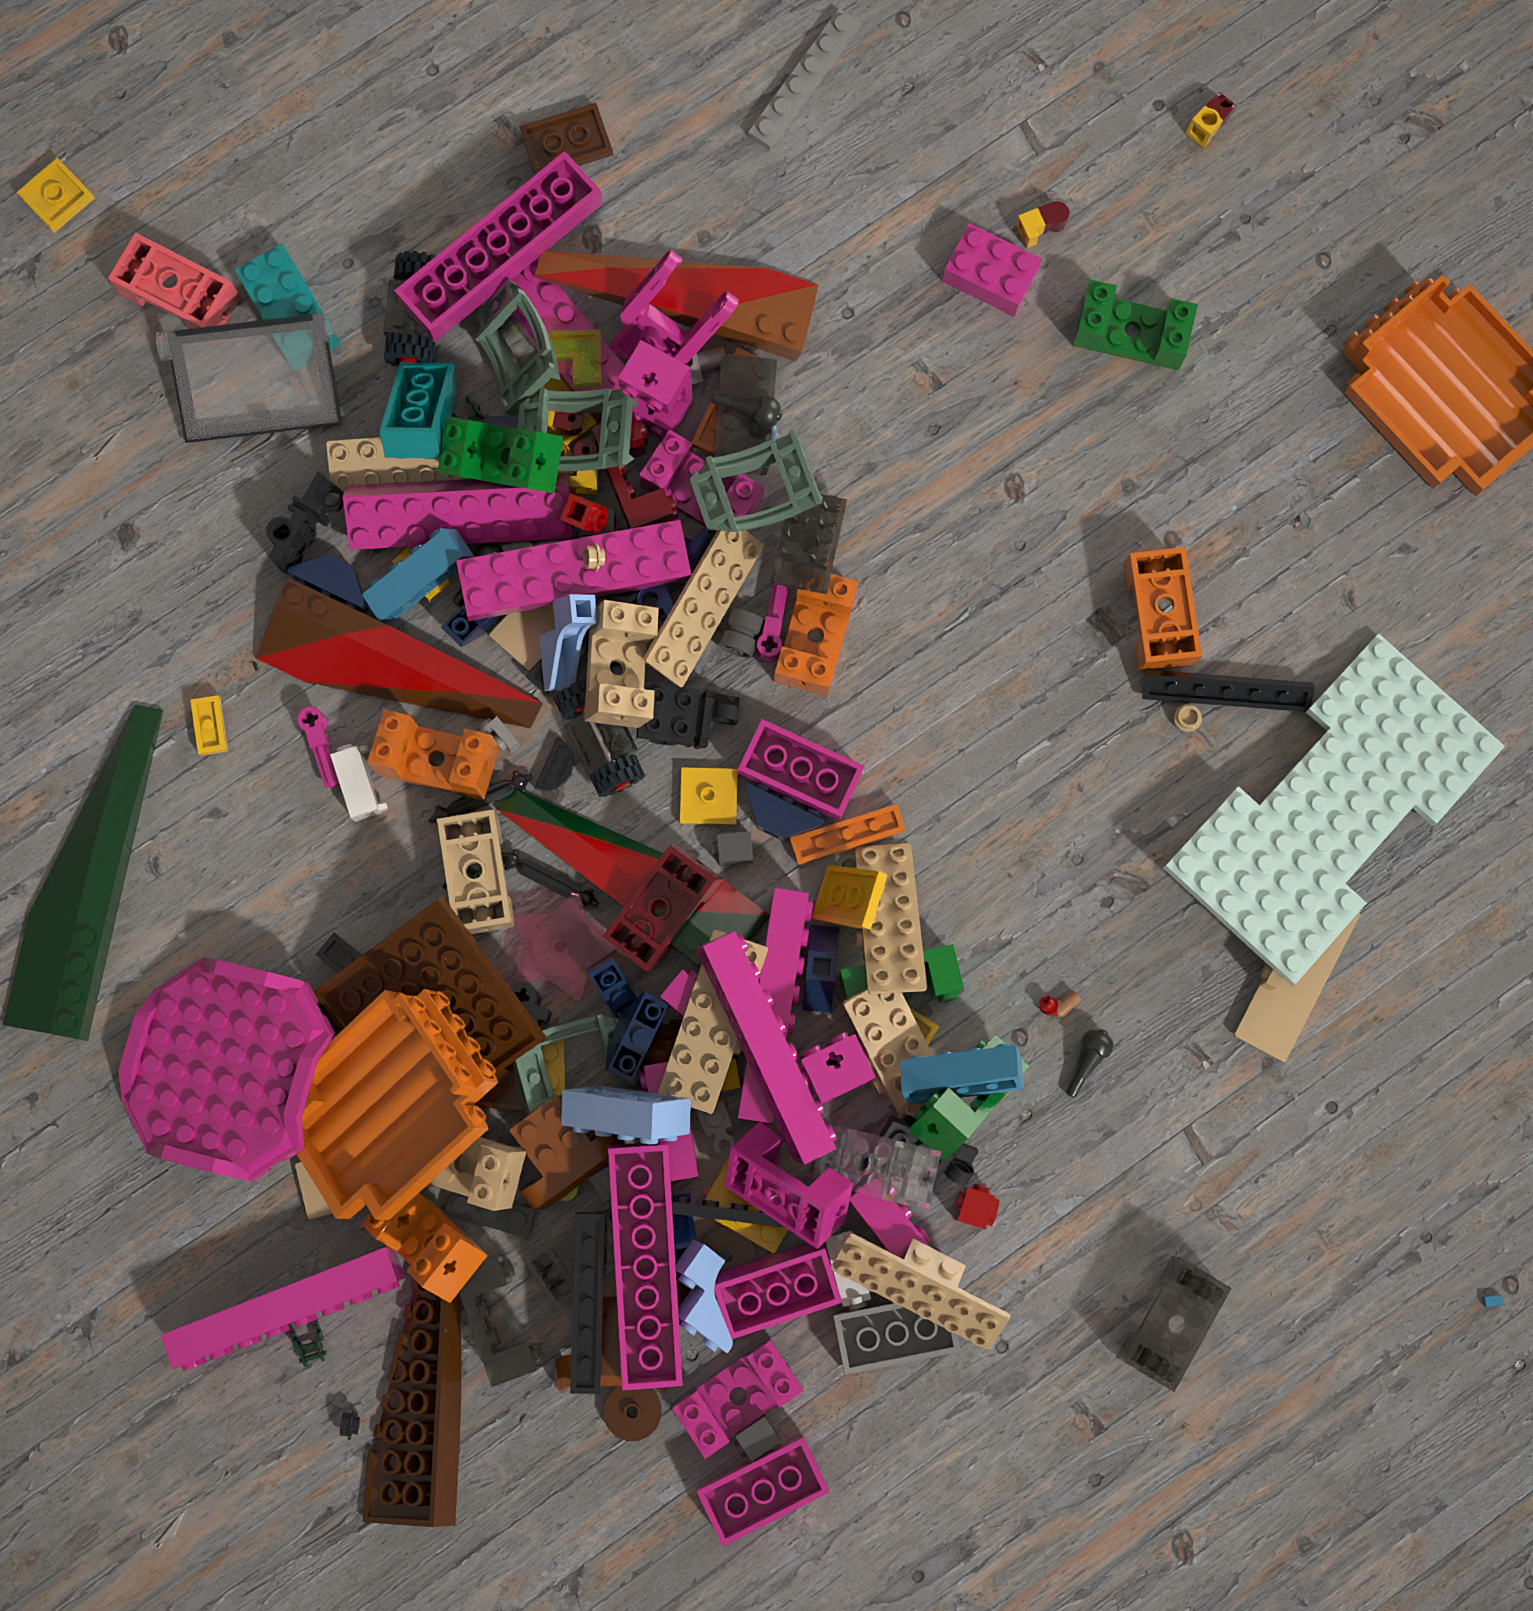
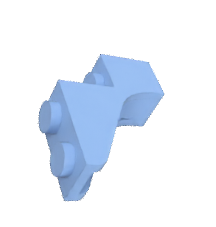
(563, 645)
(700, 1308)

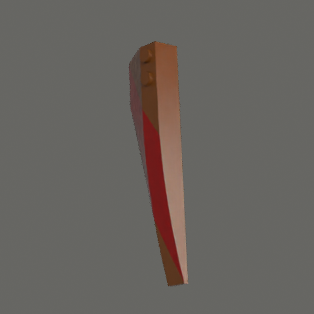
(771, 305)

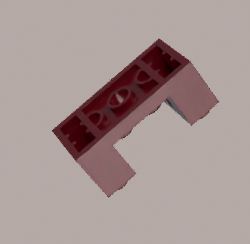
(648, 508)
(682, 885)

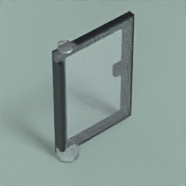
(253, 377)

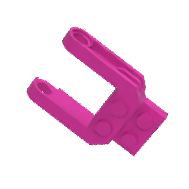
(650, 325)

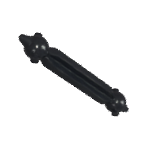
(494, 792)
(547, 878)

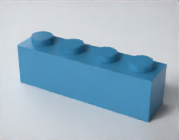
(416, 575)
(965, 1073)

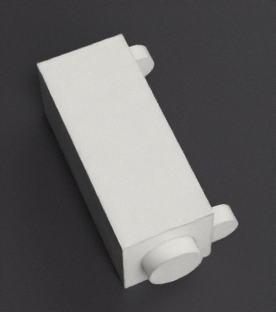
(356, 782)
(851, 1293)

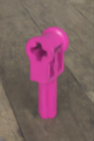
(773, 624)
(319, 743)

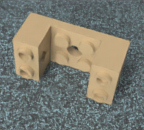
(620, 638)
(483, 901)
(491, 1175)

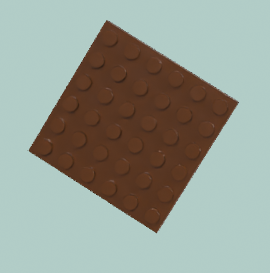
(438, 955)

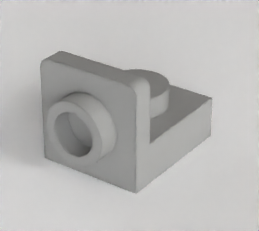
(502, 735)

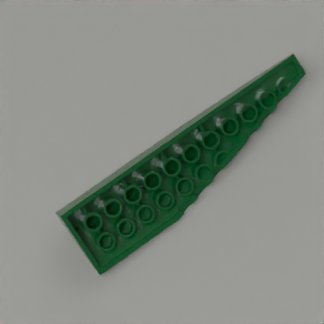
(79, 902)

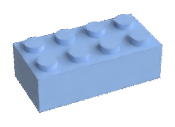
(626, 1113)

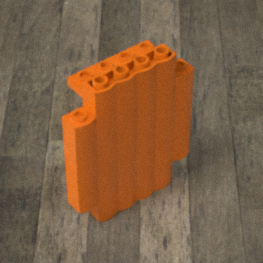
(1445, 383)
(393, 1104)

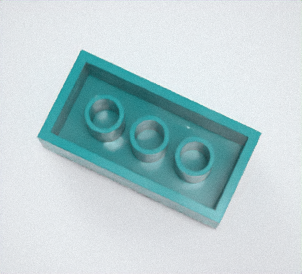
(279, 288)
(418, 410)

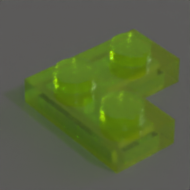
(584, 350)

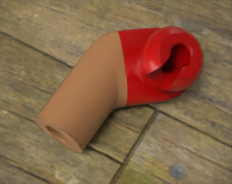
(1058, 1007)

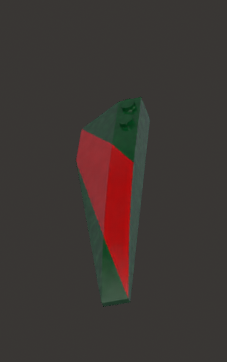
(620, 866)

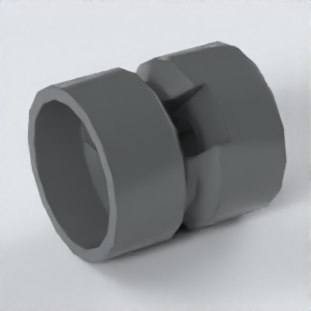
(740, 637)

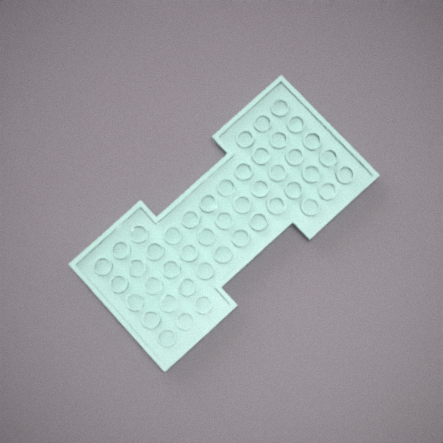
(1284, 864)

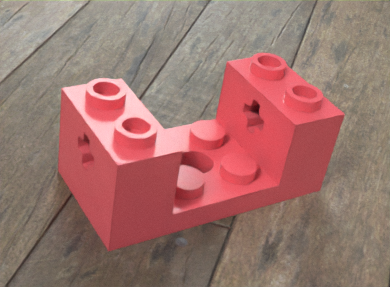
(197, 298)

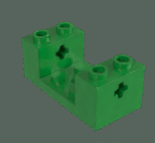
(1162, 333)
(481, 453)
(940, 970)
(948, 1121)

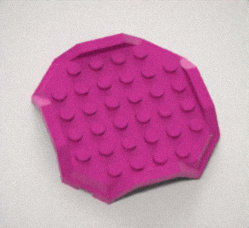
(223, 1068)

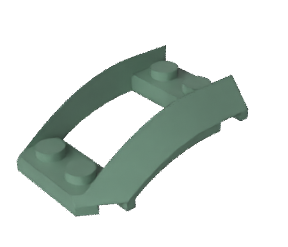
(514, 382)
(615, 423)
(795, 472)
(531, 1067)

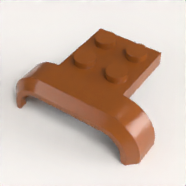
(558, 1153)
(609, 1353)

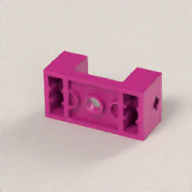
(659, 386)
(673, 467)
(849, 1073)
(804, 1210)
(711, 1414)

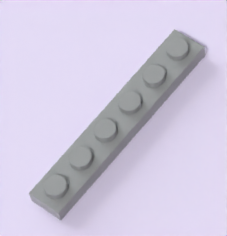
(804, 79)

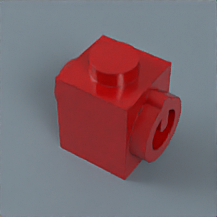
(584, 514)
(976, 1206)

